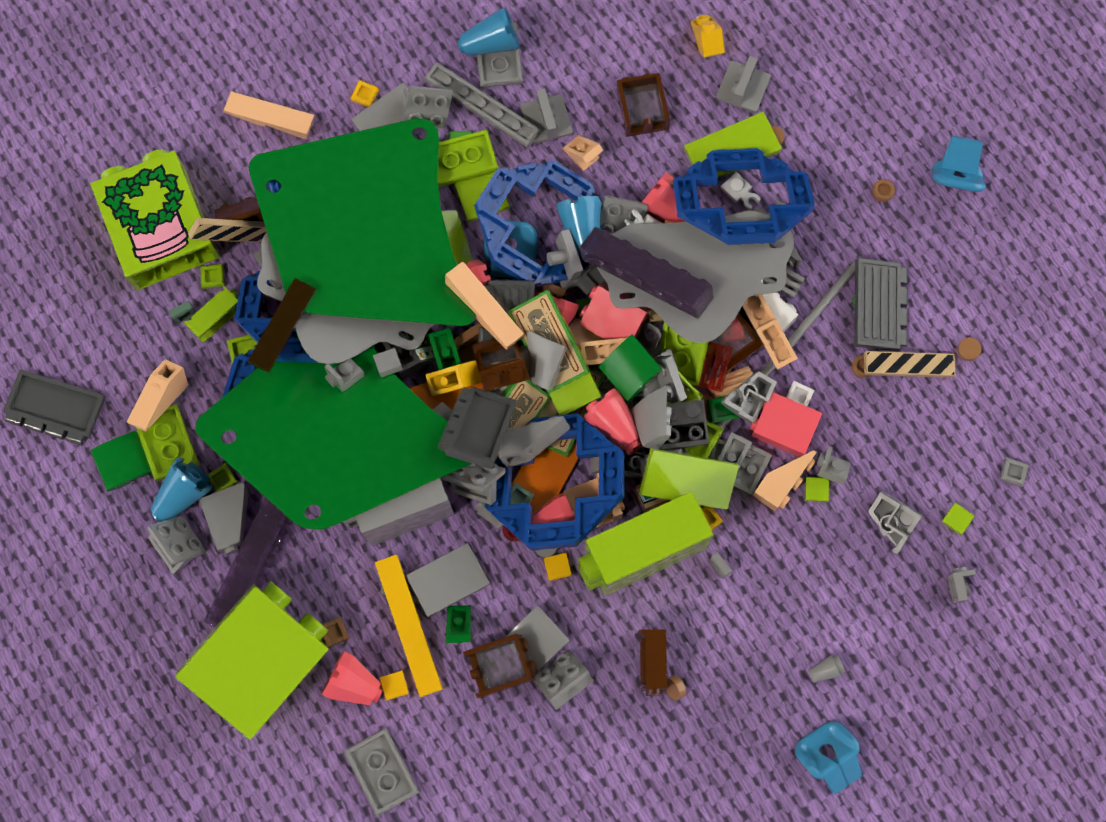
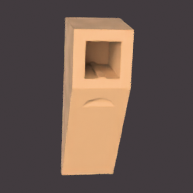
(158, 394)
(778, 483)

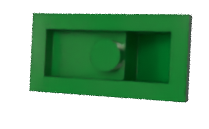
(444, 348)
(458, 624)

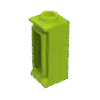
(213, 314)

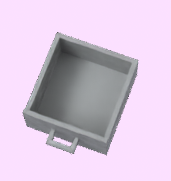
(404, 513)

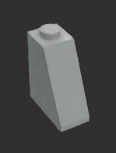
(227, 517)

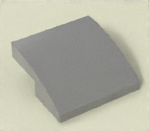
(751, 462)
(542, 636)

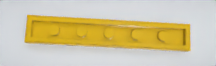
(408, 625)

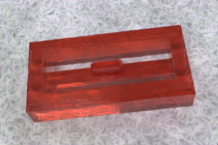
(723, 370)

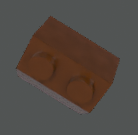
(245, 210)

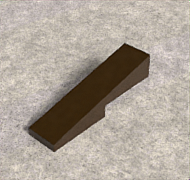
(281, 325)

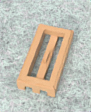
(732, 381)

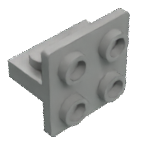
(743, 85)
(427, 104)
(549, 115)
(616, 210)
(668, 376)
(476, 482)
(175, 542)
(563, 679)

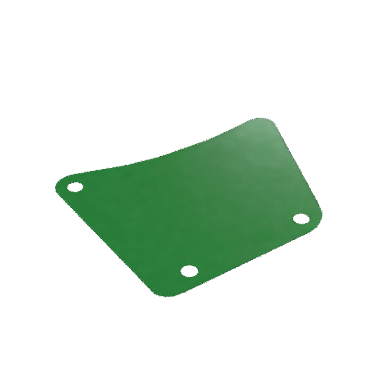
(362, 224)
(328, 446)

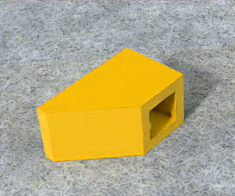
(708, 35)

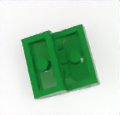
(630, 367)
(121, 461)

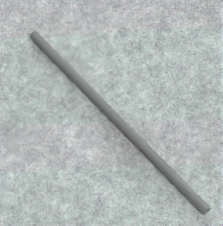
(808, 321)

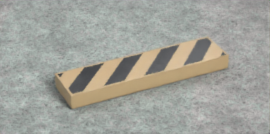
(227, 230)
(909, 364)

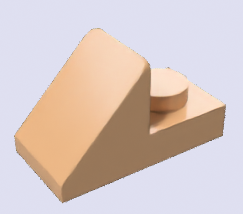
(583, 151)

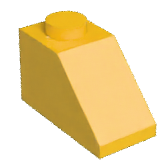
(453, 378)

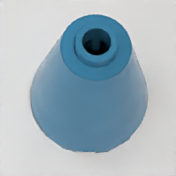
(490, 35)
(580, 217)
(180, 490)

